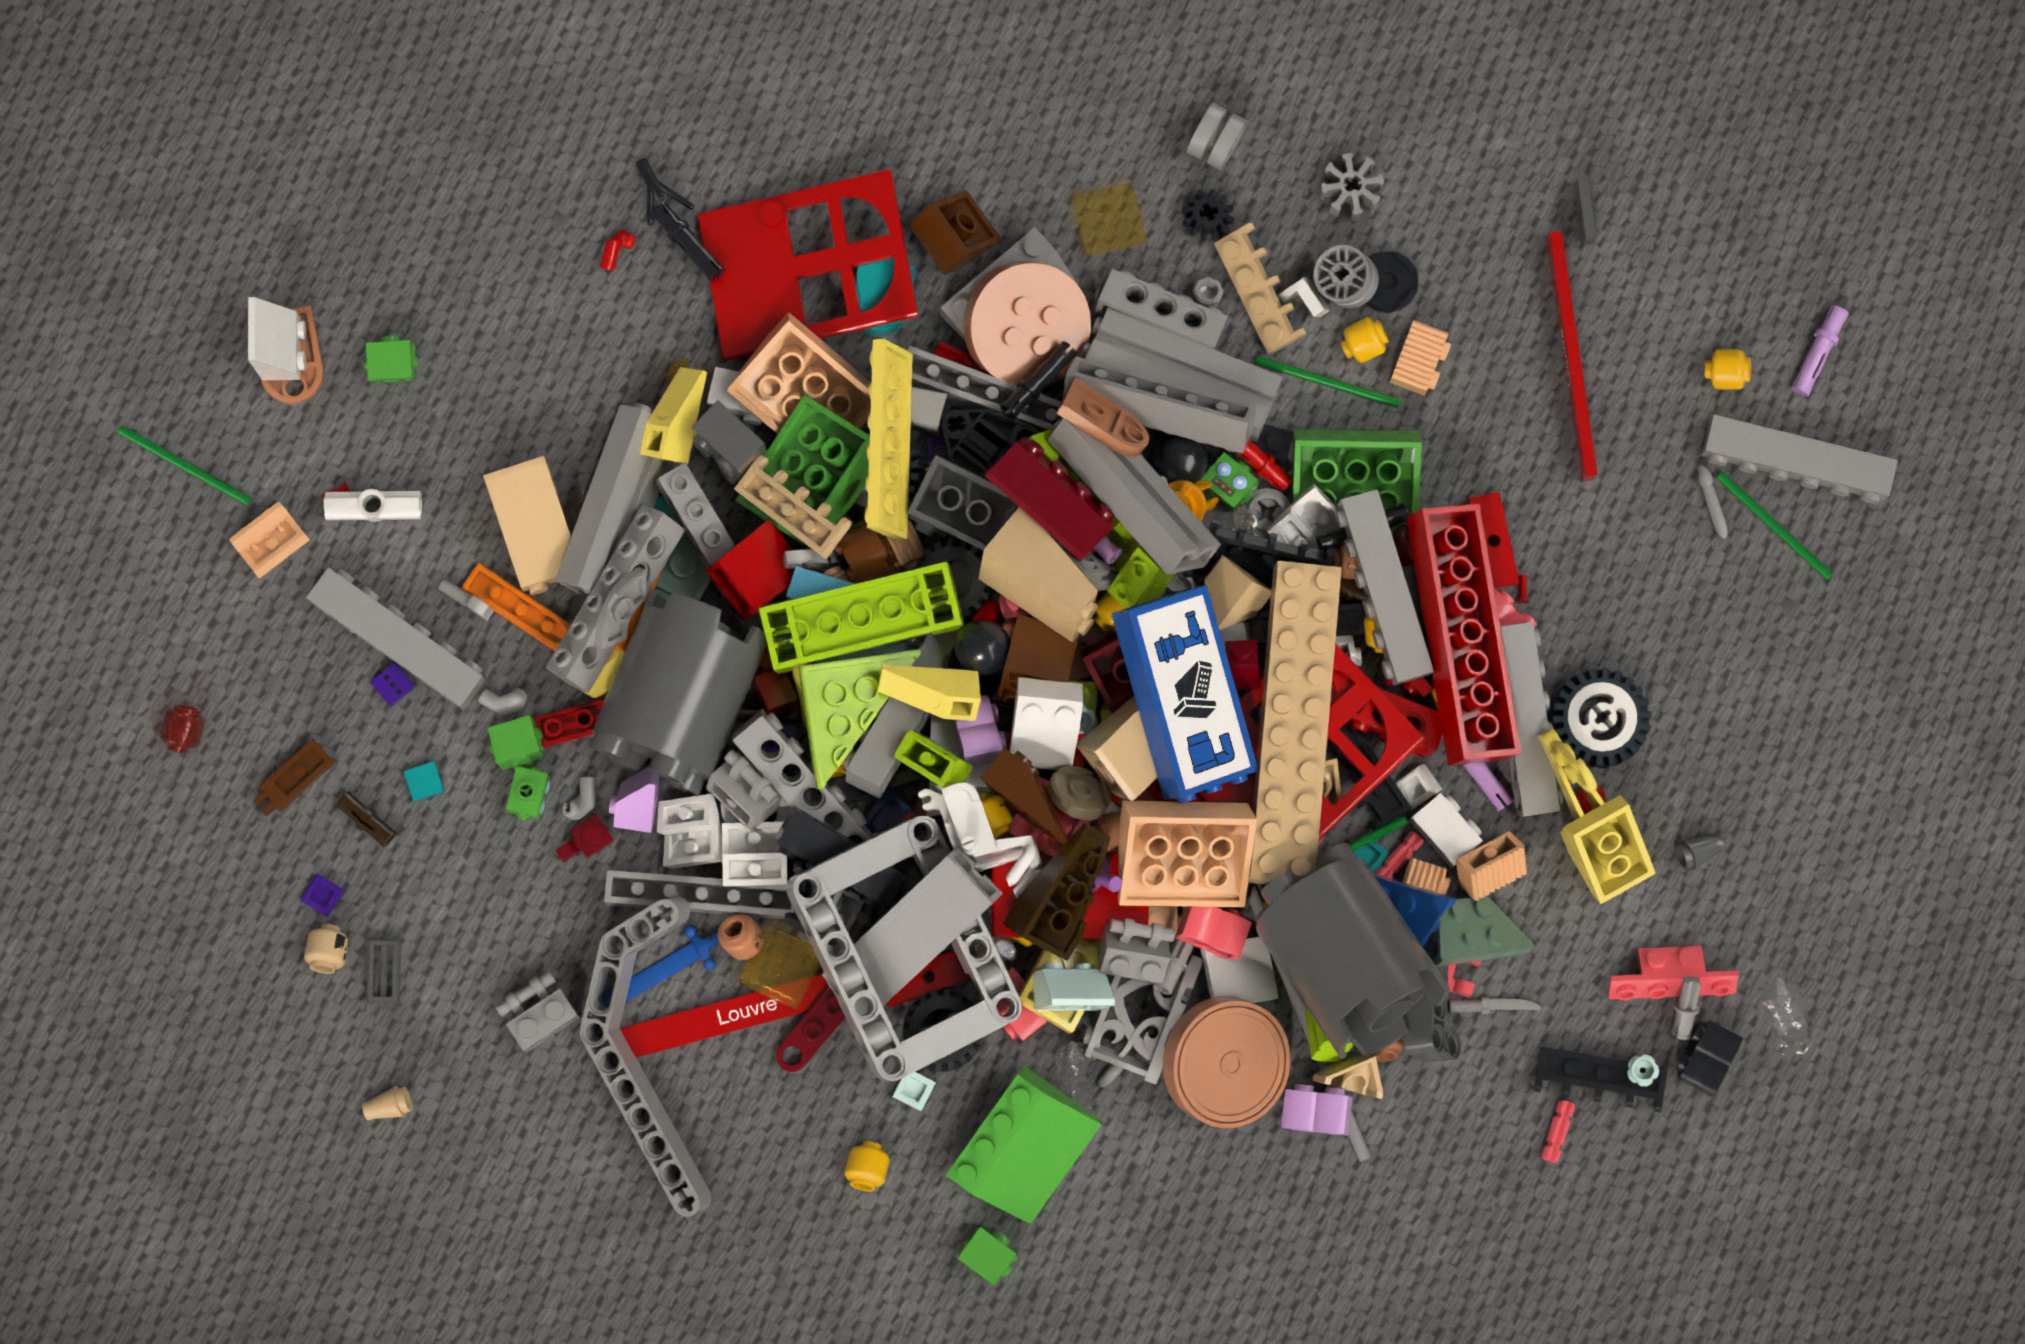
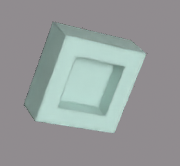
(914, 1090)

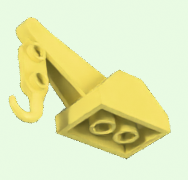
(1605, 840)

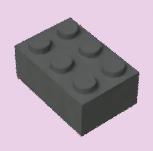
(726, 442)
(961, 503)

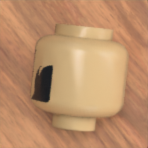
(326, 949)

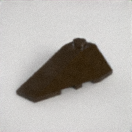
(1057, 899)

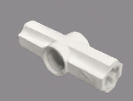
(352, 505)

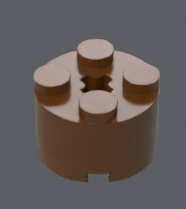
(867, 554)

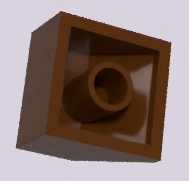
(954, 231)

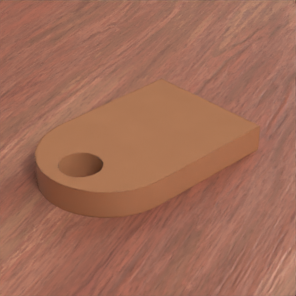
(313, 374)
(1103, 419)

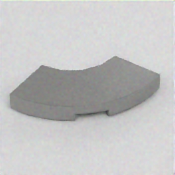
(811, 559)
(620, 607)

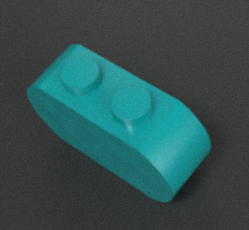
(872, 286)

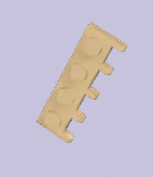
(1257, 290)
(790, 508)

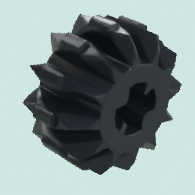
(1202, 224)

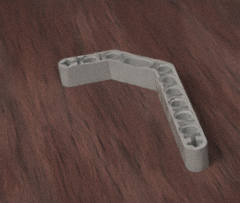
(628, 1065)

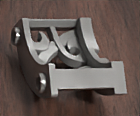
(1150, 1048)

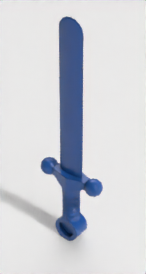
(671, 964)

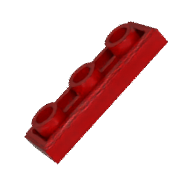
(1500, 557)
(564, 724)
(947, 973)

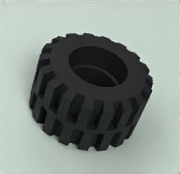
(972, 557)
(933, 1003)

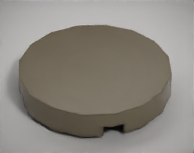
(1079, 793)

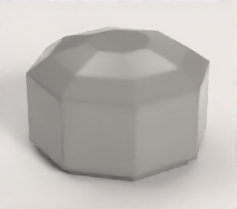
(1207, 292)

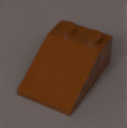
(1024, 793)

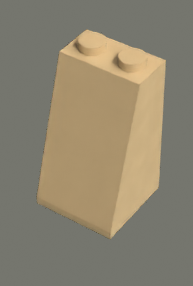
(530, 521)
(1039, 576)
(1120, 752)

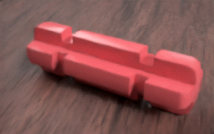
(1400, 855)
(1558, 1131)

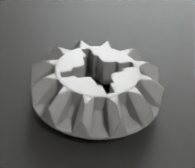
(1268, 499)

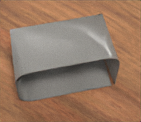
(927, 410)

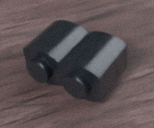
(1709, 1057)

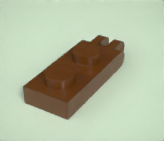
(294, 777)

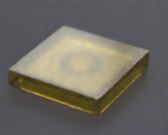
(1109, 219)
(781, 968)

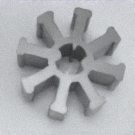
(1364, 185)

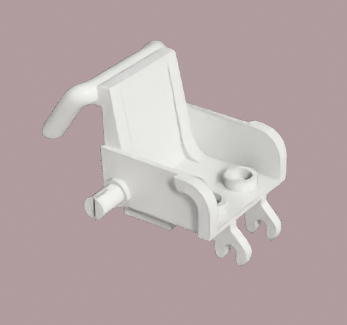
(971, 831)

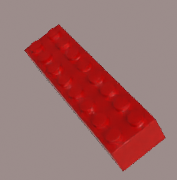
(1463, 634)

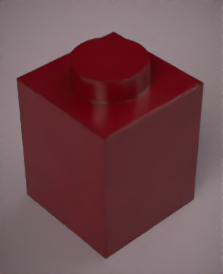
(1244, 663)
(774, 693)

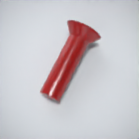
(343, 488)
(1523, 590)

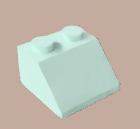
(1071, 988)

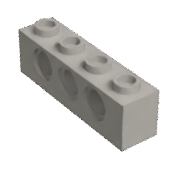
(1152, 297)

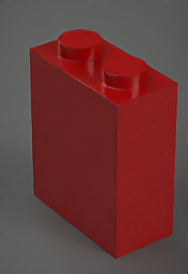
(753, 570)

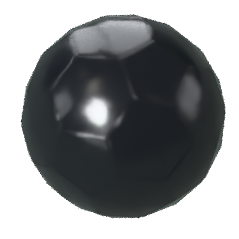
(1180, 459)
(982, 647)

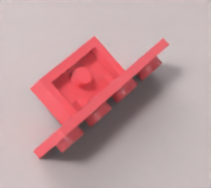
(1663, 975)

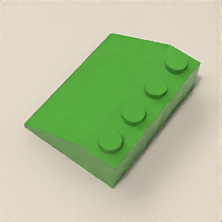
(823, 456)
(1358, 462)
(1024, 1147)

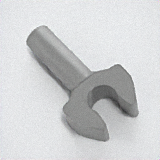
(471, 602)

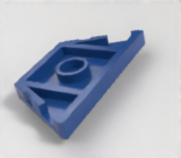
(1417, 906)

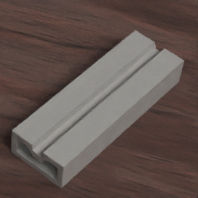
(1172, 358)
(613, 500)
(1138, 500)
(923, 925)

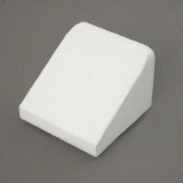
(1418, 786)

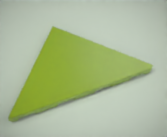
(841, 704)

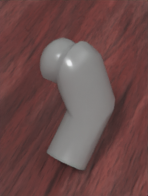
(504, 704)
(582, 803)

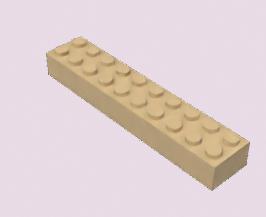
(1294, 719)

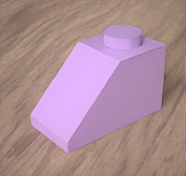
(636, 802)

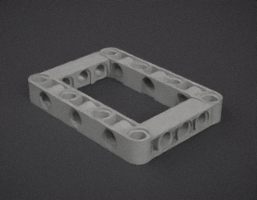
(850, 978)

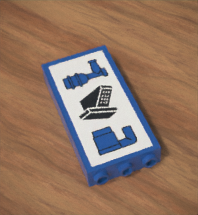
(1185, 693)

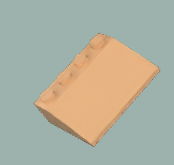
(798, 364)
(1185, 853)

